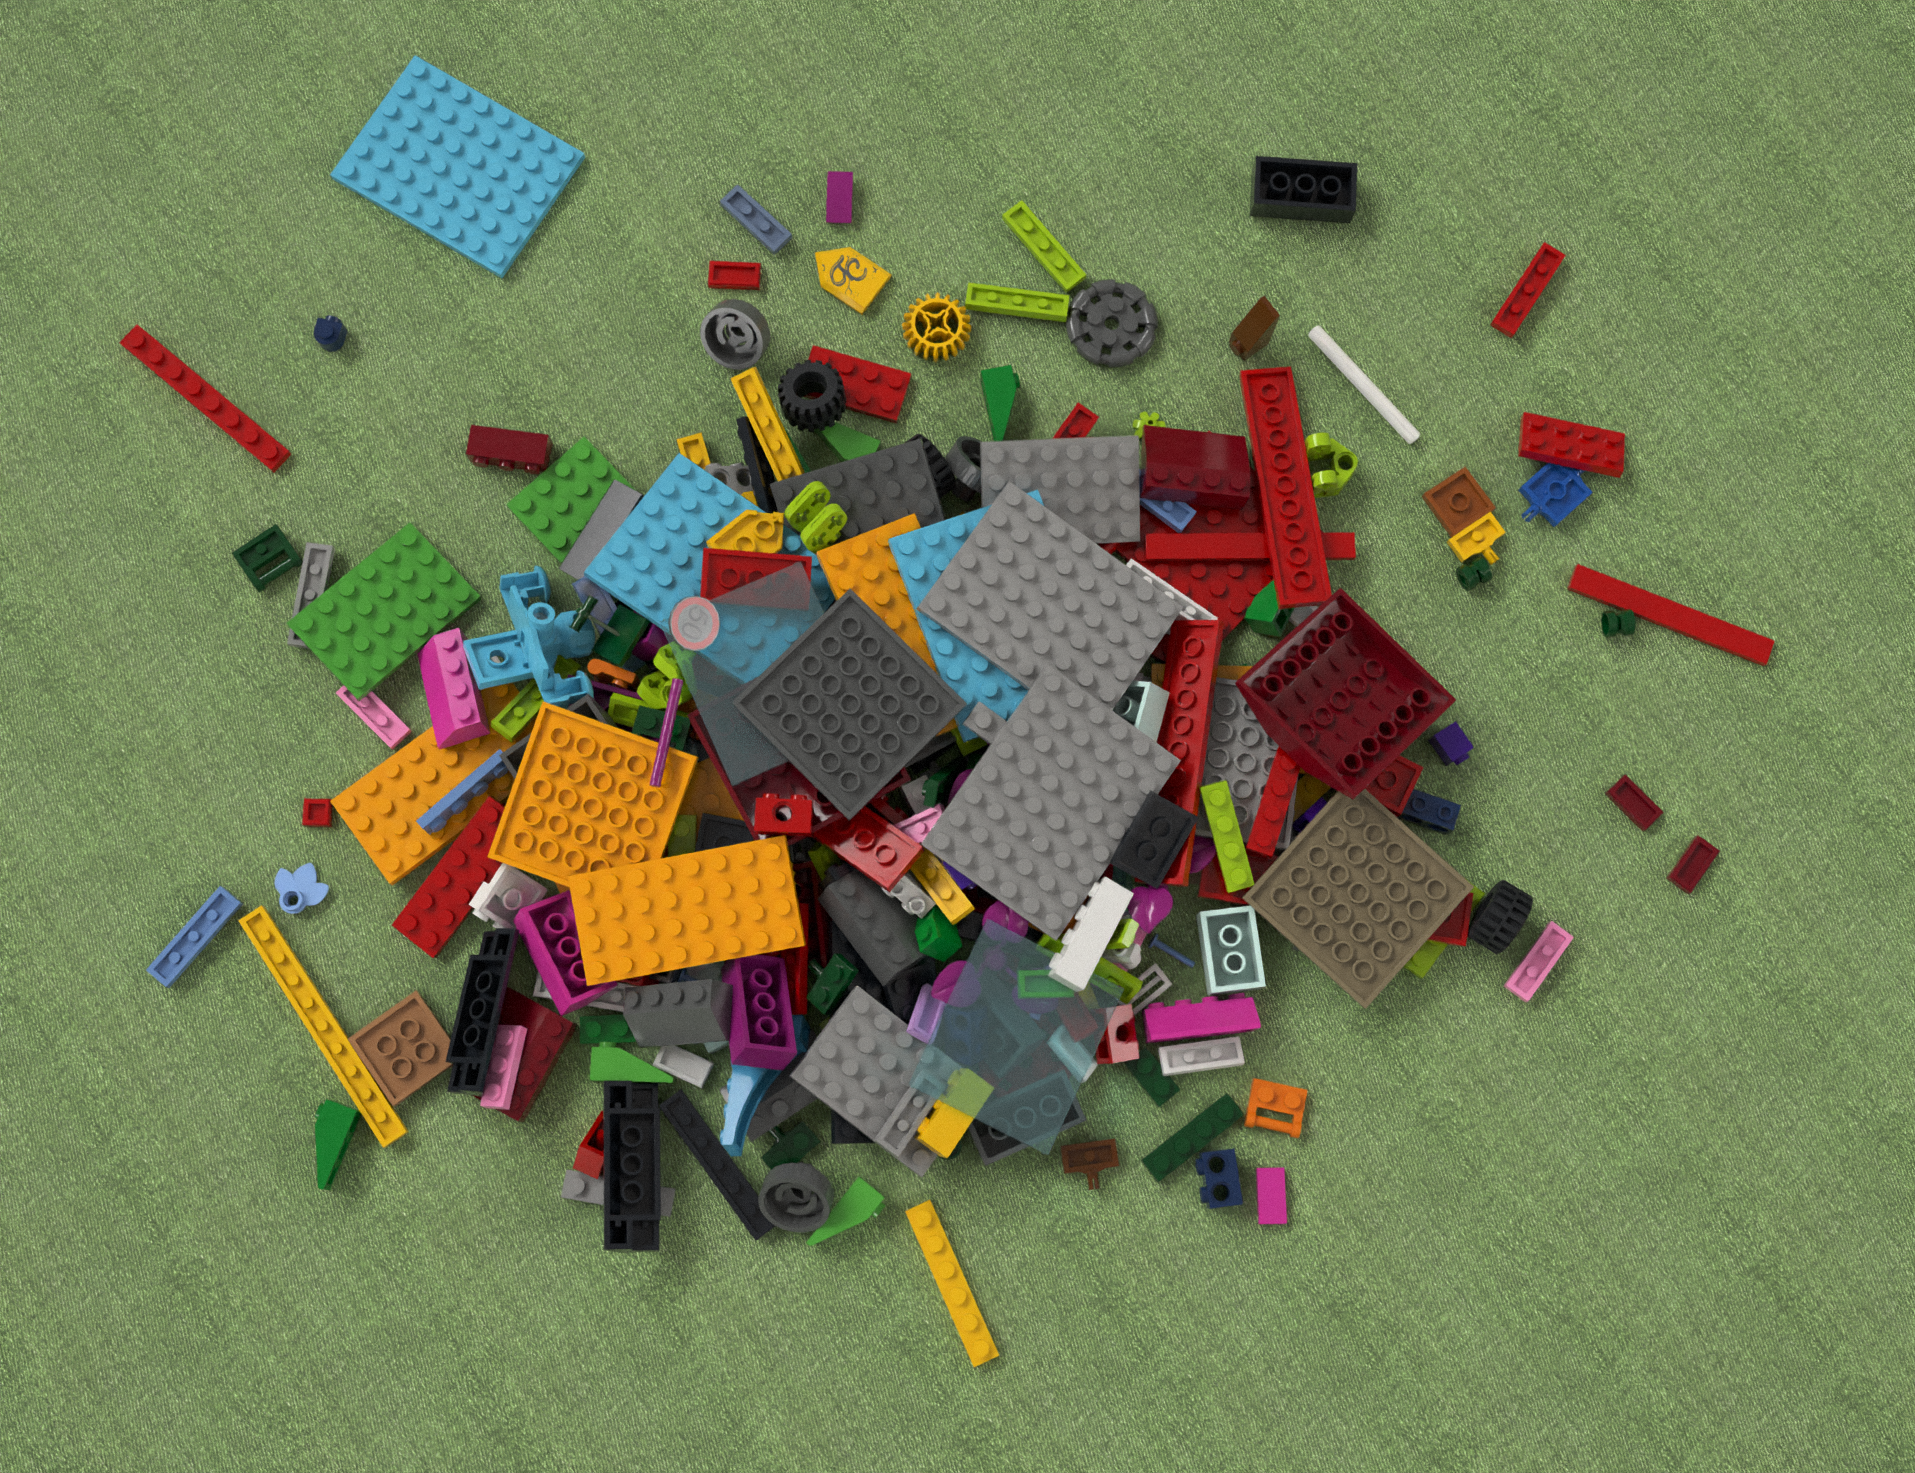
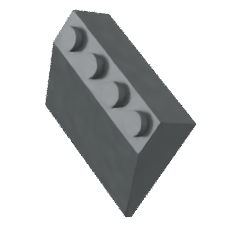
(873, 925)

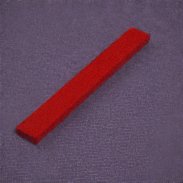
(1233, 546)
(1671, 615)

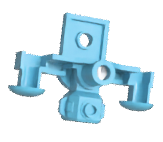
(534, 644)

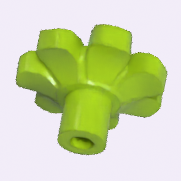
(1146, 420)

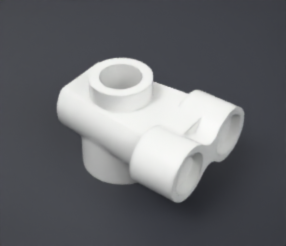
(1127, 957)

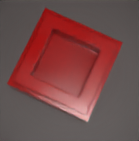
(317, 812)

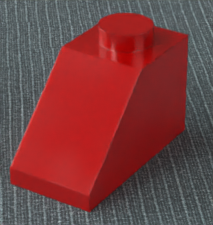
(591, 1151)

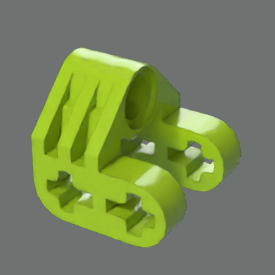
(1332, 481)
(815, 520)
(656, 687)

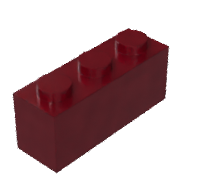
(509, 449)

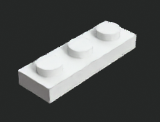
(1201, 1056)

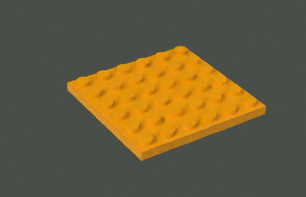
(588, 799)

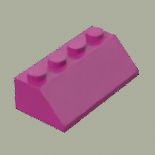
(452, 690)
(554, 946)
(1200, 1019)

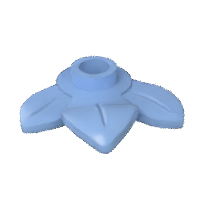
(300, 884)

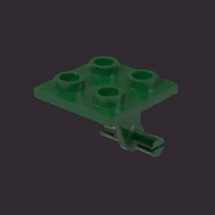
(618, 635)

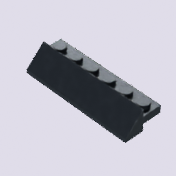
(480, 1011)
(631, 1167)

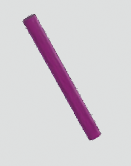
(666, 733)

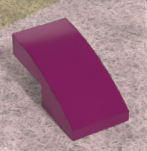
(839, 197)

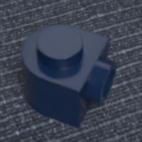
(330, 333)

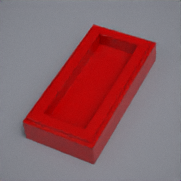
(734, 275)

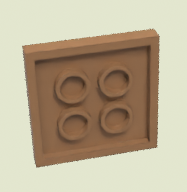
(403, 1048)

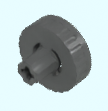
(743, 325)
(966, 466)
(785, 1195)

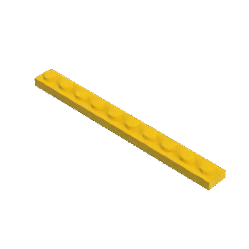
(323, 1026)

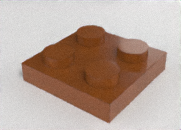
(1458, 501)

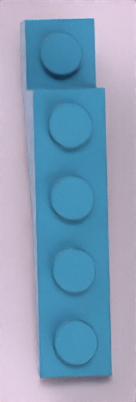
(747, 1089)

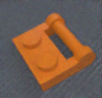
(614, 675)
(1279, 1099)

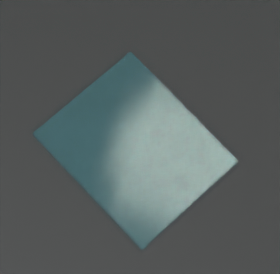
(754, 630)
(1014, 1039)

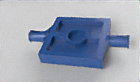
(1554, 492)

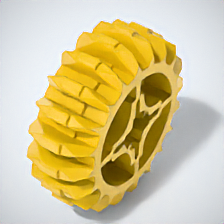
(922, 313)

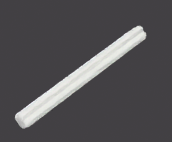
(1364, 384)

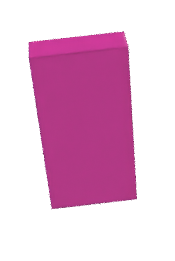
(1271, 1196)

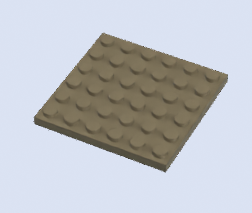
(1357, 894)

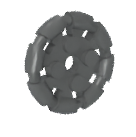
(1116, 309)

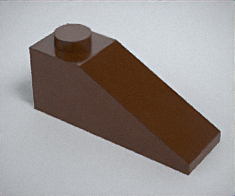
(1254, 330)

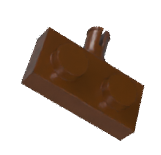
(1089, 1158)

